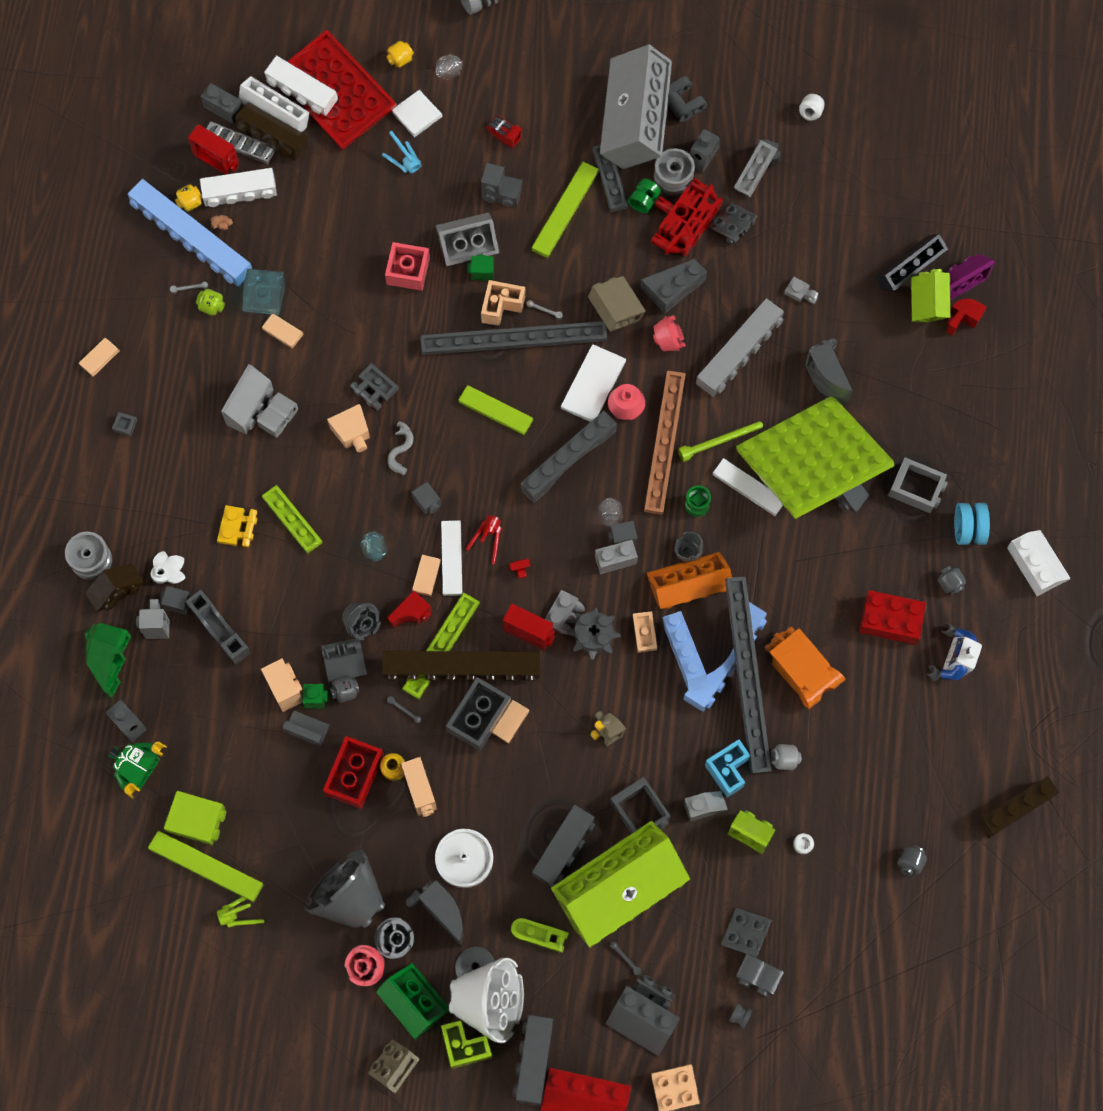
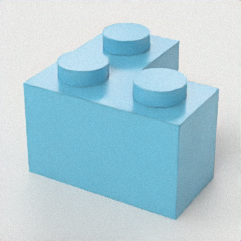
(723, 767)

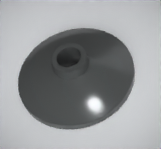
(470, 956)

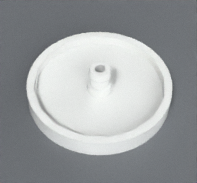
(464, 858)

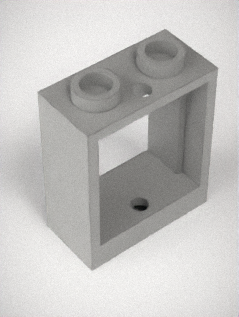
(912, 499)

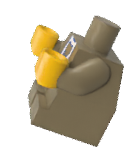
(608, 727)

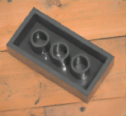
(534, 1060)

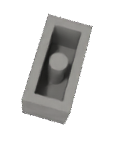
(616, 557)

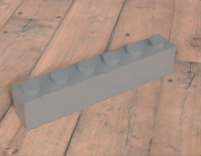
(740, 347)

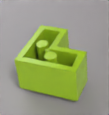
(462, 1051)

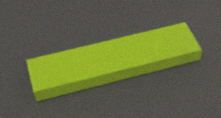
(495, 410)
(292, 519)

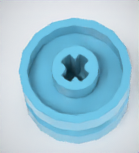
(971, 523)

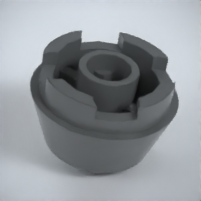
(361, 620)
(393, 938)

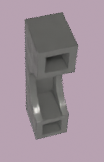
(218, 627)

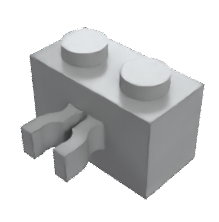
(153, 622)

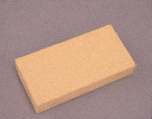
(282, 331)
(98, 357)
(426, 575)
(510, 721)

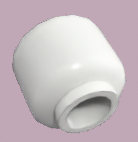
(811, 107)

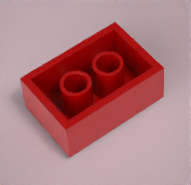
(892, 617)
(353, 772)

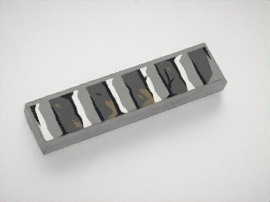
(244, 144)

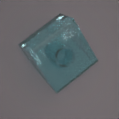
(263, 291)

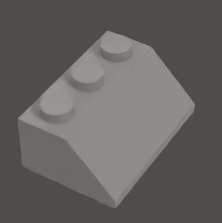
(467, 238)
(247, 400)

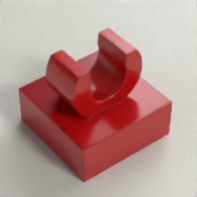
(520, 566)

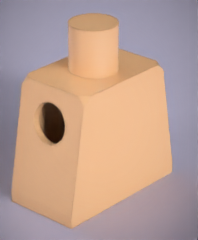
(350, 428)

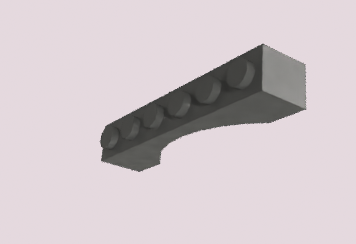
(552, 469)

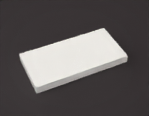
(593, 383)

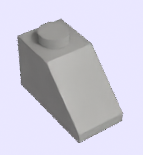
(704, 805)

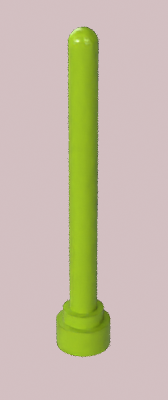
(686, 452)

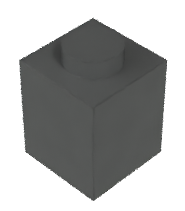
(426, 499)
(622, 532)
(174, 600)

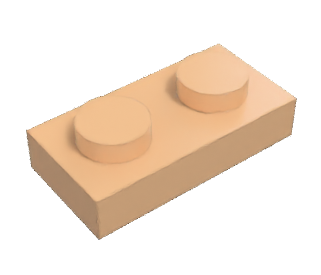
(644, 632)

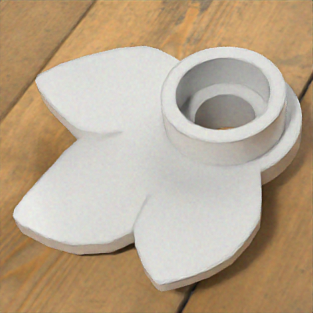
(169, 566)

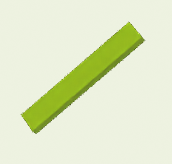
(565, 209)
(446, 637)
(205, 866)

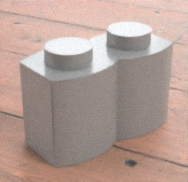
(277, 414)

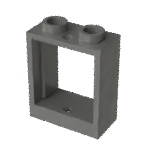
(631, 791)

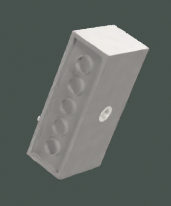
(636, 107)

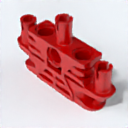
(677, 227)

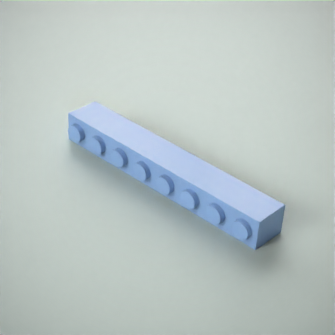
(189, 232)

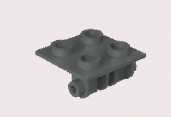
(733, 222)
(344, 659)
(746, 932)

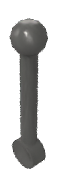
(391, 700)
(636, 970)

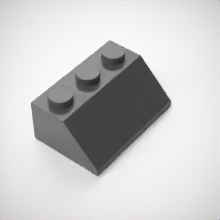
(642, 1021)

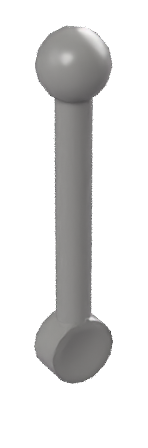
(174, 289)
(558, 315)

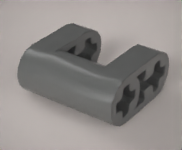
(682, 110)

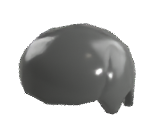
(689, 547)

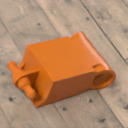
(803, 666)

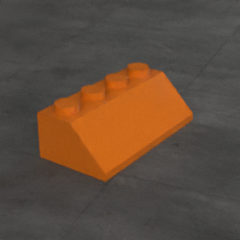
(689, 580)

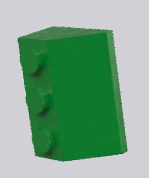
(413, 1000)

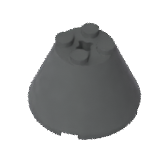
(347, 893)

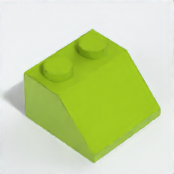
(751, 831)

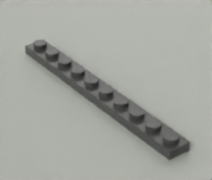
(513, 338)
(748, 675)

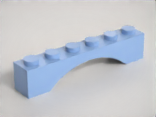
(704, 696)

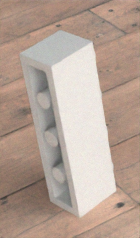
(301, 86)
(273, 103)
(238, 187)

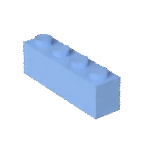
(685, 651)

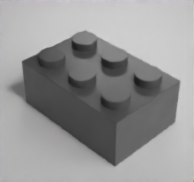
(478, 714)

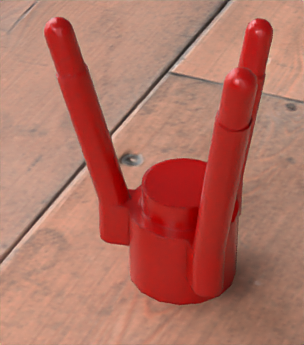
(489, 526)

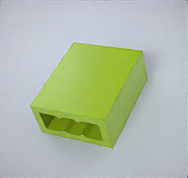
(930, 296)
(195, 818)

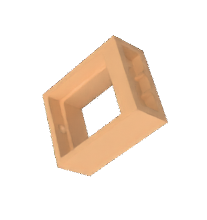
(419, 787)

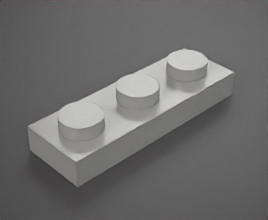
(755, 168)

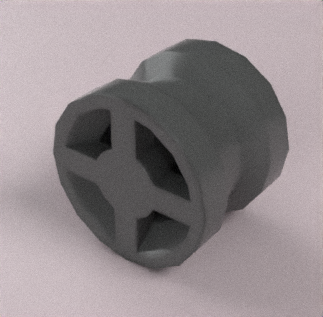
(740, 1015)

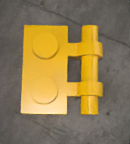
(231, 526)

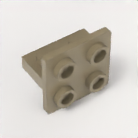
(393, 1066)

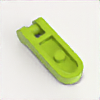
(538, 934)

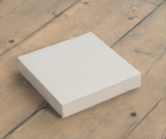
(416, 113)

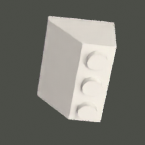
(1037, 562)

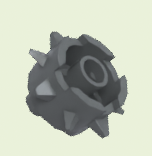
(583, 633)

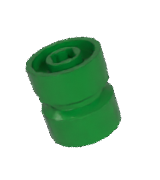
(644, 196)
(697, 501)

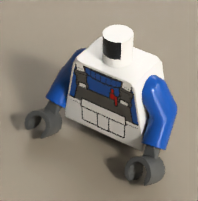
(961, 656)

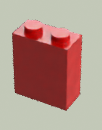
(528, 627)

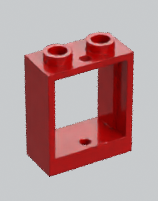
(213, 150)

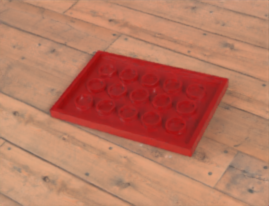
(359, 96)

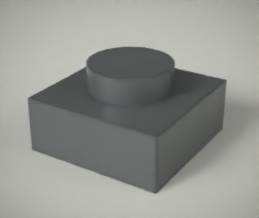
(124, 424)

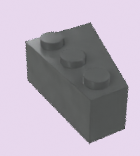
(673, 284)

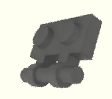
(378, 382)

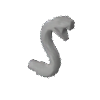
(392, 463)

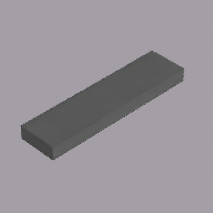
(610, 181)

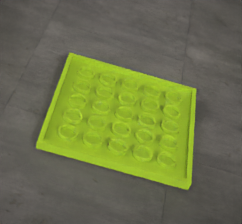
(814, 456)

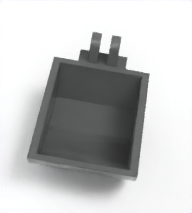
(827, 371)
(441, 907)

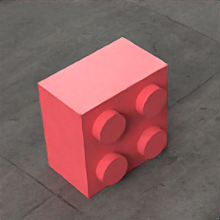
(407, 266)

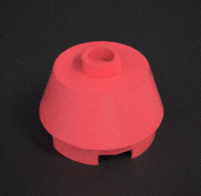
(668, 334)
(626, 402)
(365, 965)

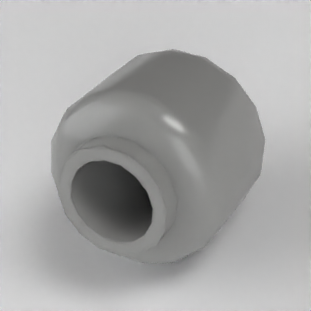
(785, 757)

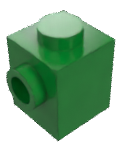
(481, 268)
(314, 696)

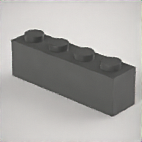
(563, 846)

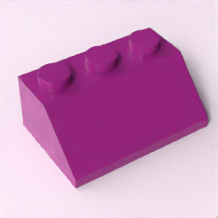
(969, 274)

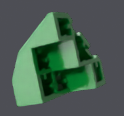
(105, 654)

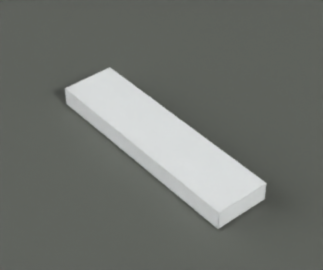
(747, 486)
(451, 558)

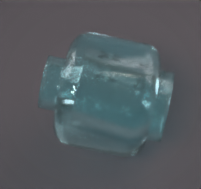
(374, 546)

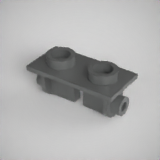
(660, 994)

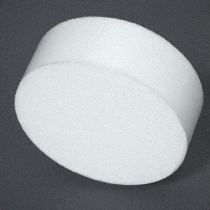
(803, 843)

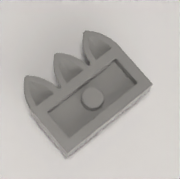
(562, 612)

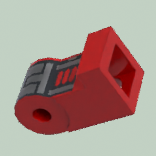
(505, 131)

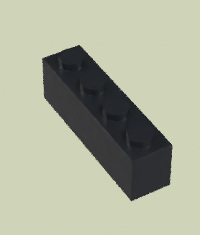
(911, 262)

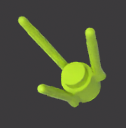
(228, 914)

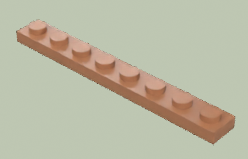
(664, 442)

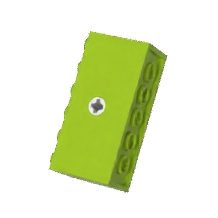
(620, 883)

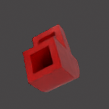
(965, 311)

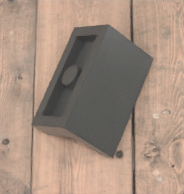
(306, 728)

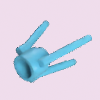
(411, 162)

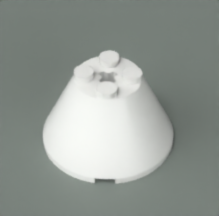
(489, 999)

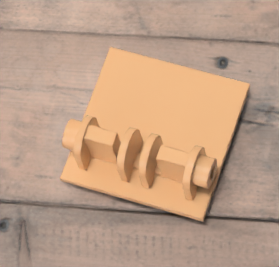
(675, 1088)

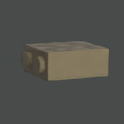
(616, 303)

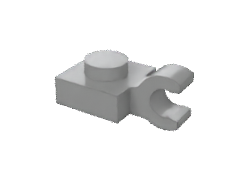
(800, 290)

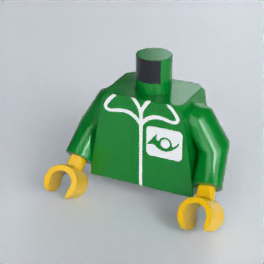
(135, 764)

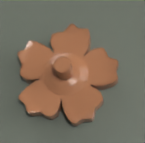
(221, 221)

